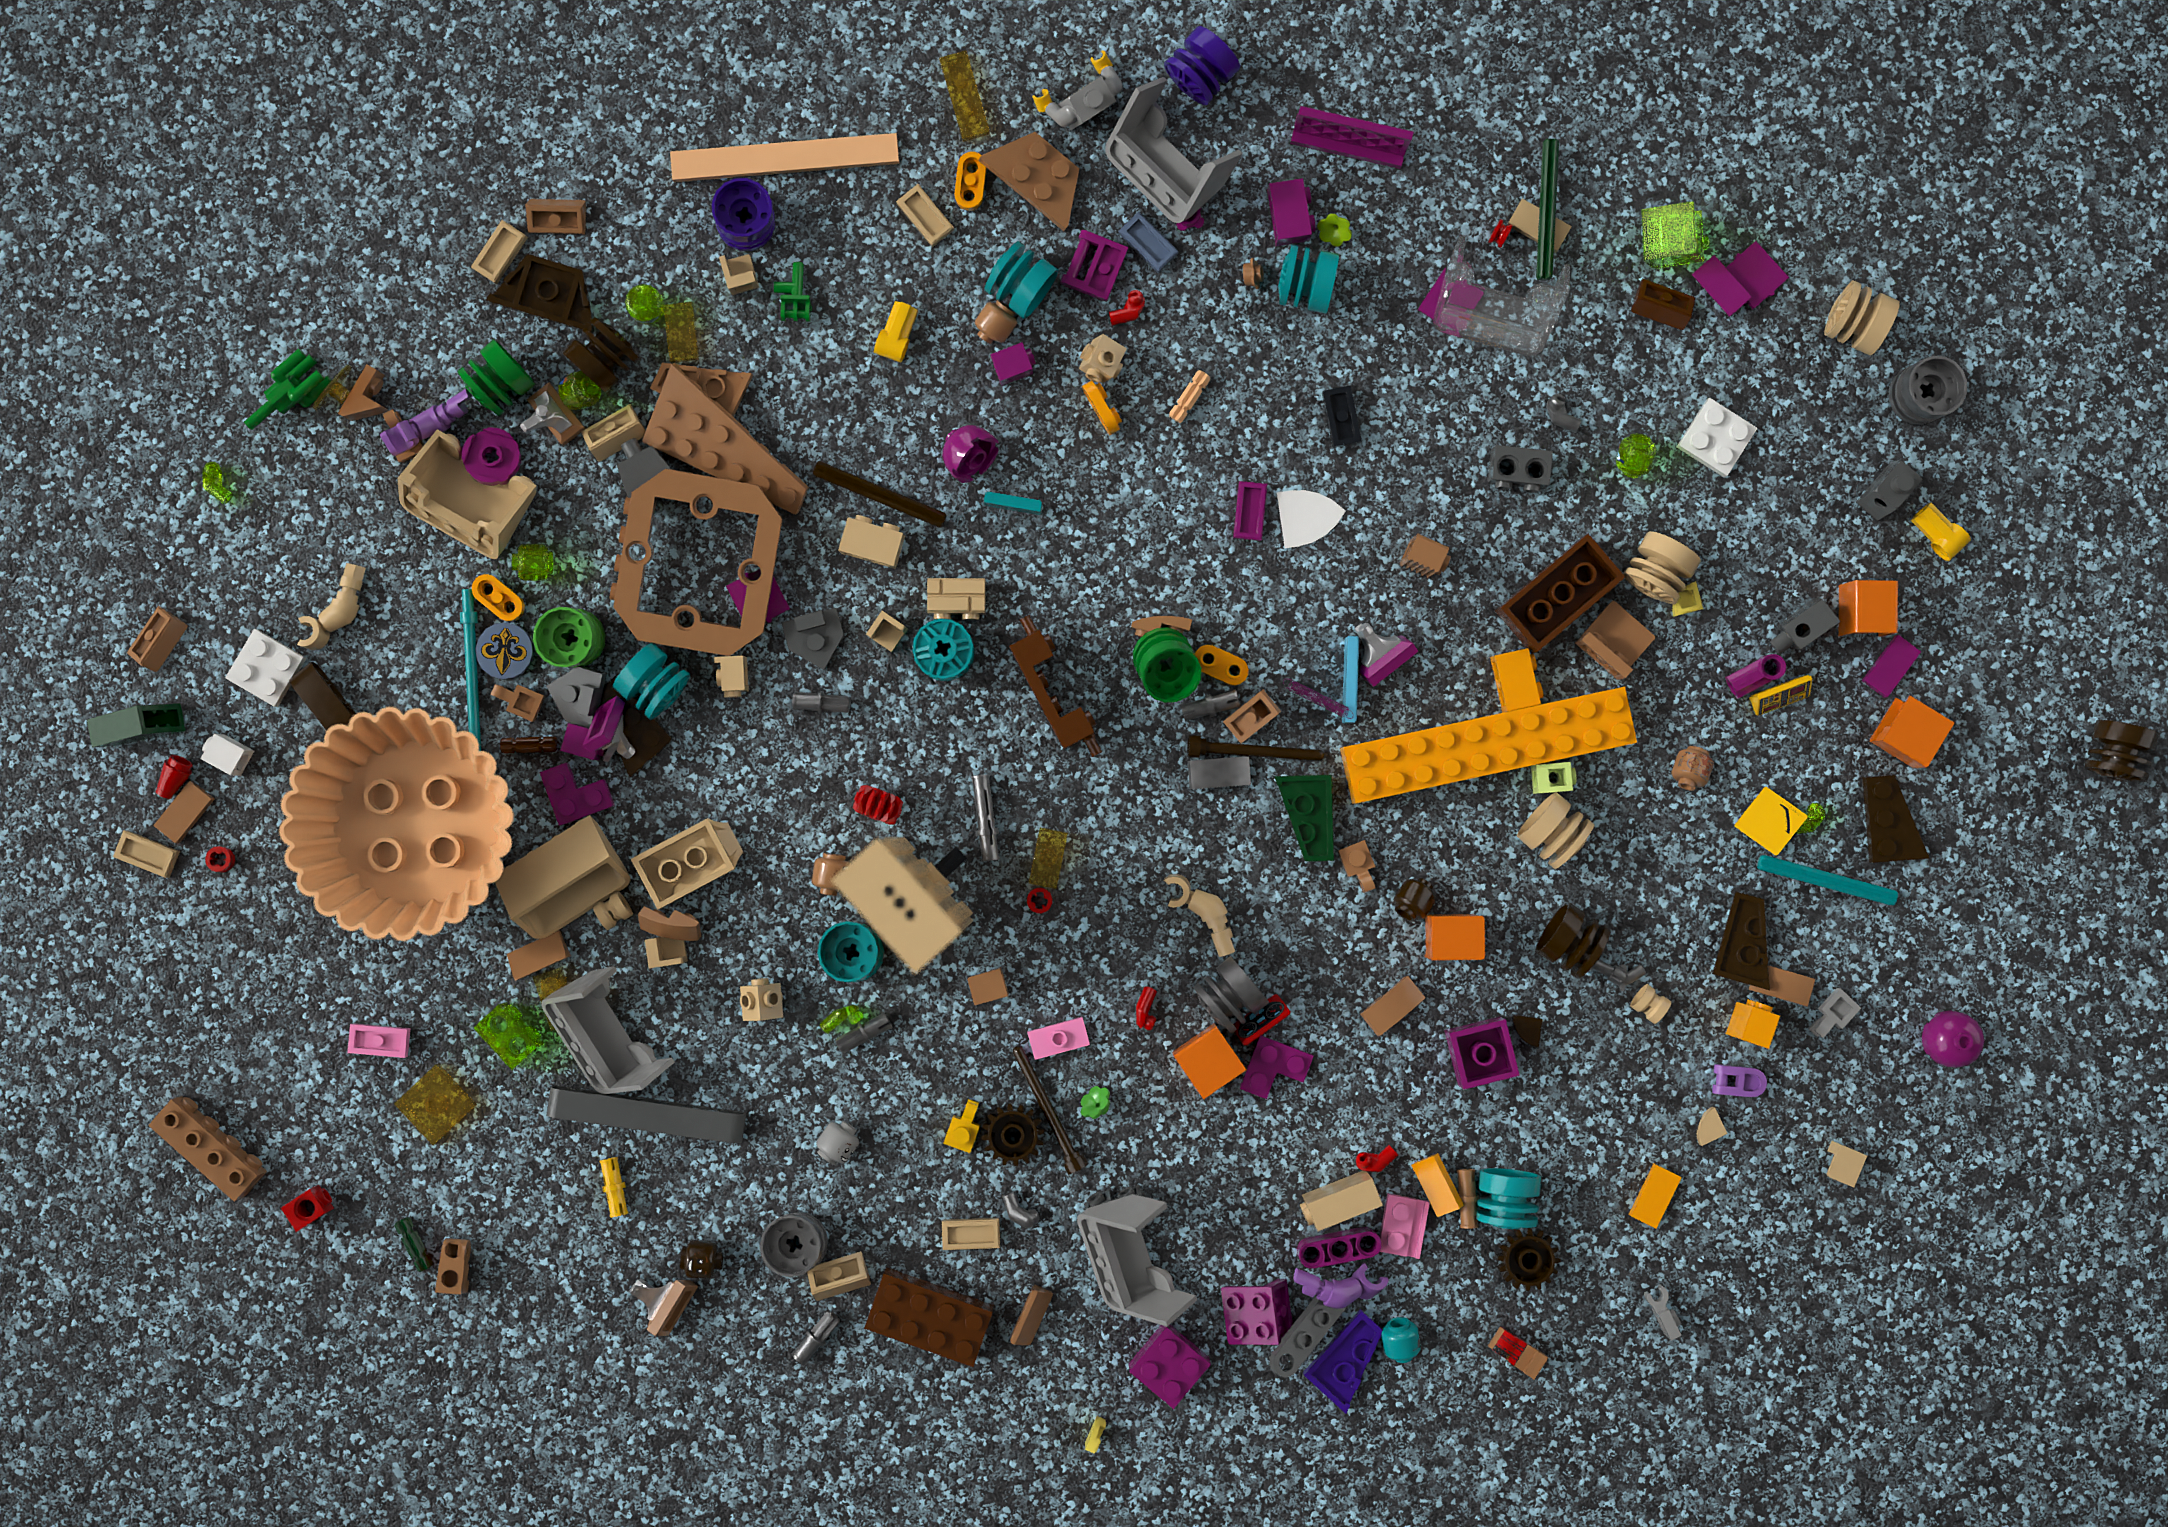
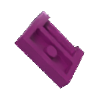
(1102, 270)

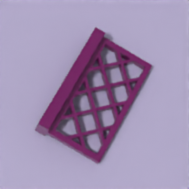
(1350, 137)

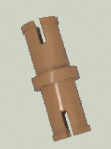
(1468, 1195)

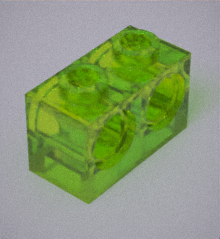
(504, 1041)

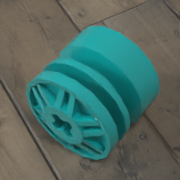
(1017, 277)
(1308, 279)
(936, 665)
(646, 677)
(836, 960)
(1508, 1197)

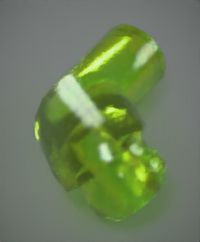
(213, 482)
(1816, 816)
(839, 1015)

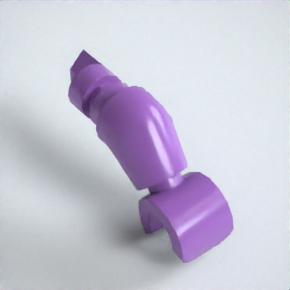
(408, 433)
(1342, 1292)

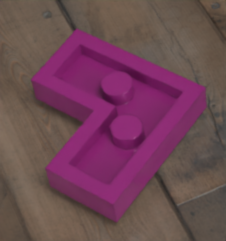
(570, 801)
(1272, 1058)

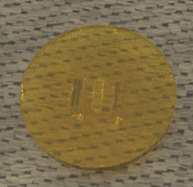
(334, 389)

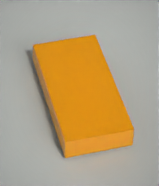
(1437, 1185)
(1655, 1196)

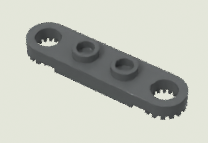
(1303, 1336)

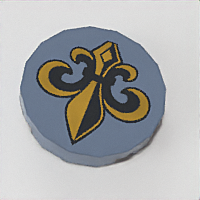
(505, 651)

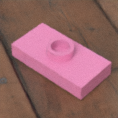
(1058, 1038)

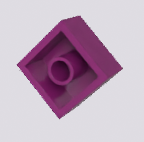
(1482, 1052)
(1169, 1364)

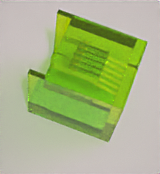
(1672, 235)

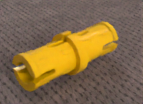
(614, 1187)

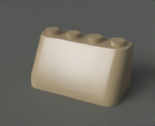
(562, 879)

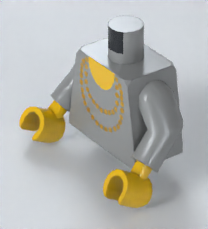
(1087, 100)

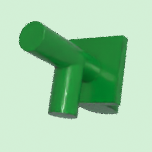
(794, 305)

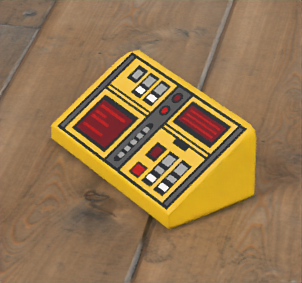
(1781, 695)

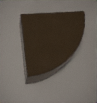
(1528, 1028)

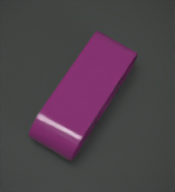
(1351, 1253)

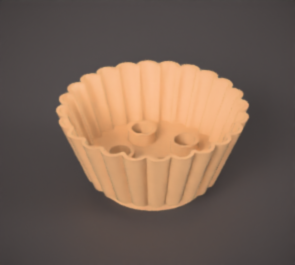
(396, 823)

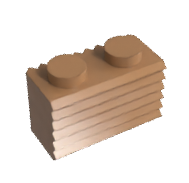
(1425, 556)

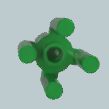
(289, 389)

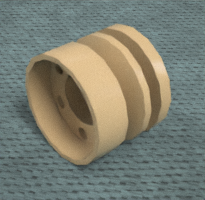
(1856, 315)
(1664, 562)
(1560, 834)

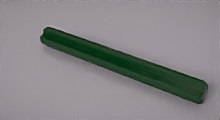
(1547, 209)

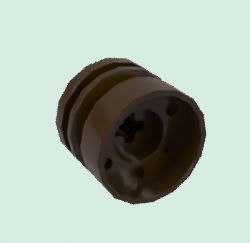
(601, 355)
(2121, 751)
(1578, 943)

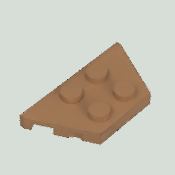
(1037, 174)

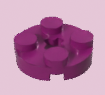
(484, 442)

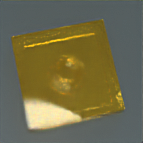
(435, 1104)

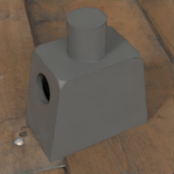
(640, 465)
(1892, 487)
(1815, 620)

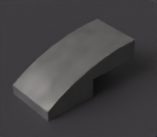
(1219, 772)

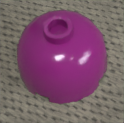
(968, 451)
(1953, 1039)

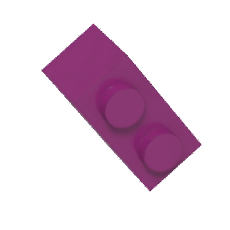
(1290, 212)

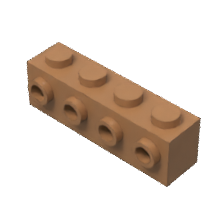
(208, 1148)

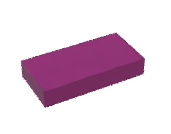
(1721, 285)
(1250, 511)
(1891, 666)

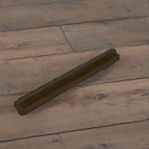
(879, 494)

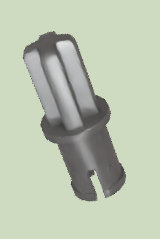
(820, 702)
(863, 1033)
(816, 1337)

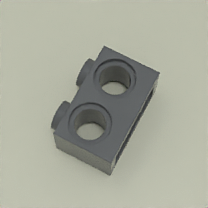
(1519, 460)

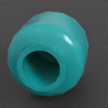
(1401, 1339)

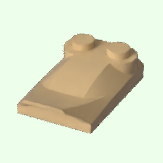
(688, 861)

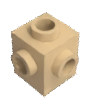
(1102, 359)
(761, 1000)

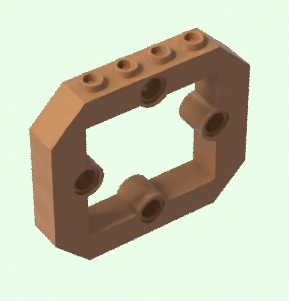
(666, 628)

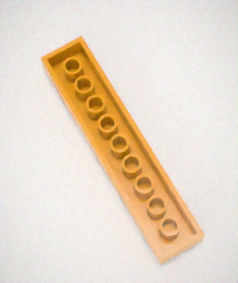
(1488, 745)

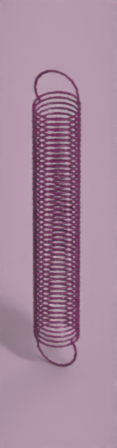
(1318, 699)

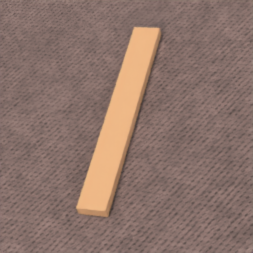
(784, 157)

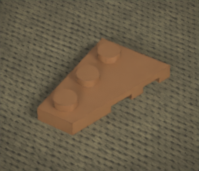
(718, 384)

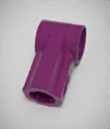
(1754, 676)

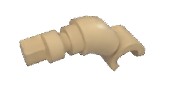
(339, 612)
(1209, 908)

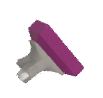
(1382, 654)
(607, 731)

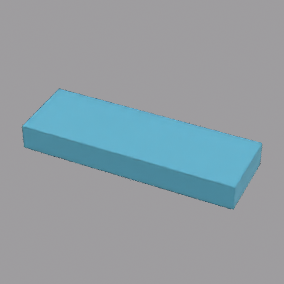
(1350, 678)

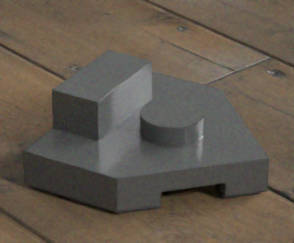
(814, 636)
(578, 694)

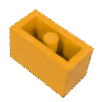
(1516, 680)
(1753, 1023)

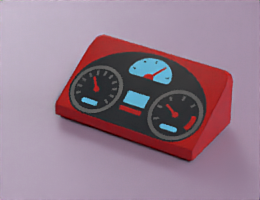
(1262, 1021)

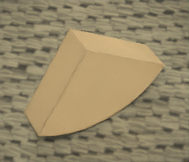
(1710, 1127)

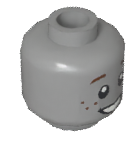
(837, 1142)

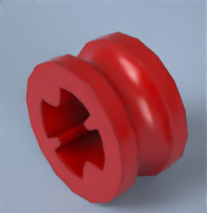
(1500, 233)
(210, 857)
(1032, 905)

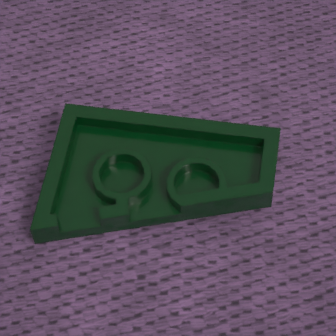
(1311, 813)

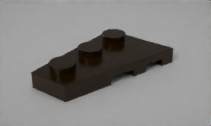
(642, 733)
(1744, 944)

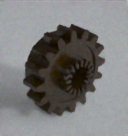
(1007, 1148)
(1532, 1273)

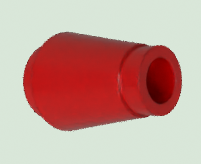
(173, 775)

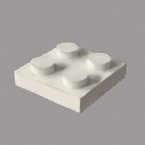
(1717, 437)
(265, 667)

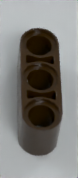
(322, 696)

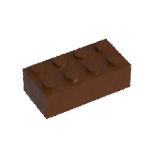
(1560, 593)
(929, 1317)

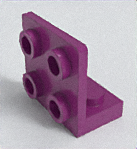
(1257, 1313)

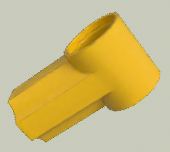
(894, 340)
(1945, 536)

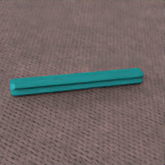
(1827, 880)

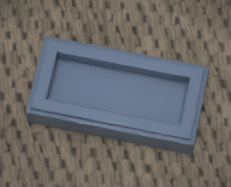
(1148, 242)

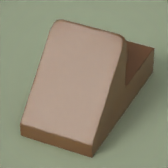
(359, 402)
(1252, 716)

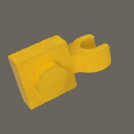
(962, 1130)

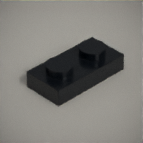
(1341, 416)

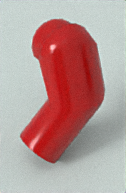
(1375, 1162)

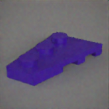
(1342, 1362)

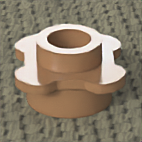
(1253, 273)

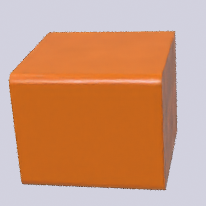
(1868, 607)
(1911, 732)
(1455, 937)
(1208, 1061)

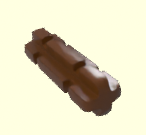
(528, 744)

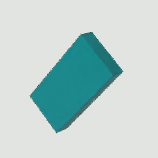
(1013, 503)

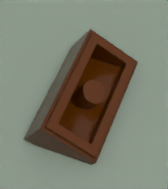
(1663, 304)

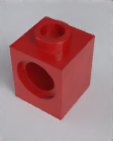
(297, 1212)

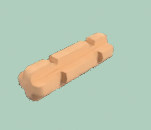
(1189, 396)

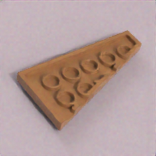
(711, 439)

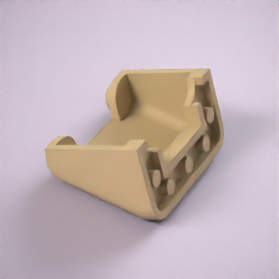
(448, 498)

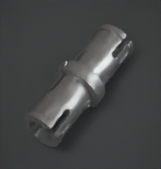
(1210, 705)

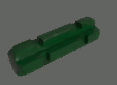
(413, 1244)

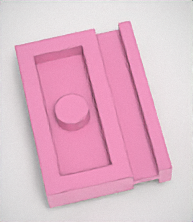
(1403, 1225)

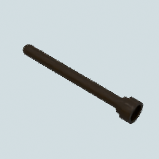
(1199, 746)
(1073, 1159)

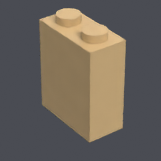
(1340, 1200)

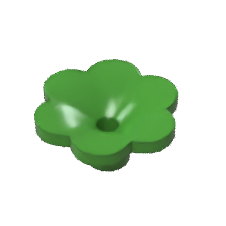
(1095, 1103)

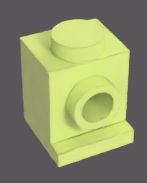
(1565, 777)

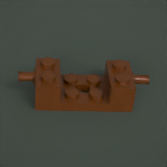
(1033, 653)

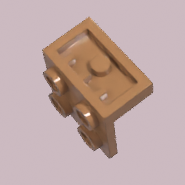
(1615, 640)

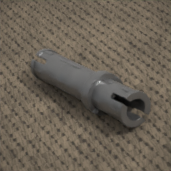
(985, 818)

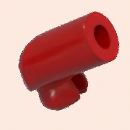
(1131, 309)
(1143, 1007)

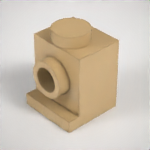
(732, 675)

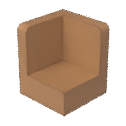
(988, 986)

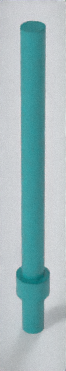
(469, 619)

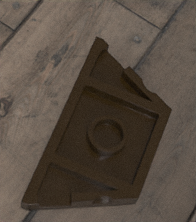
(546, 292)

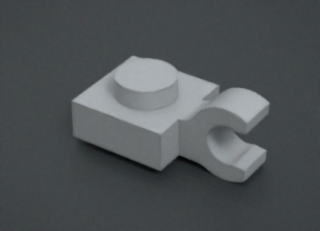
(1837, 1011)
(1666, 1318)

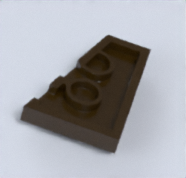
(1889, 822)

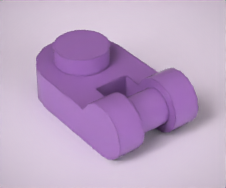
(1748, 1081)

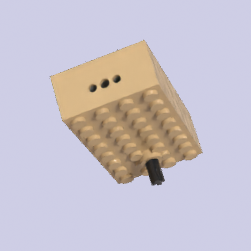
(906, 898)

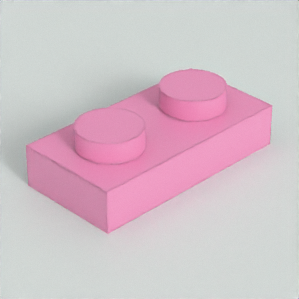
(379, 1040)

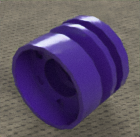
(1202, 65)
(732, 203)

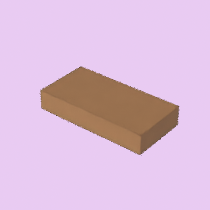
(184, 812)

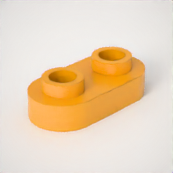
(970, 182)
(1096, 396)
(499, 598)
(1220, 667)

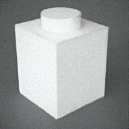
(226, 754)

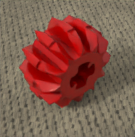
(877, 804)

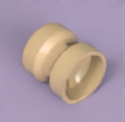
(612, 910)
(1650, 1004)

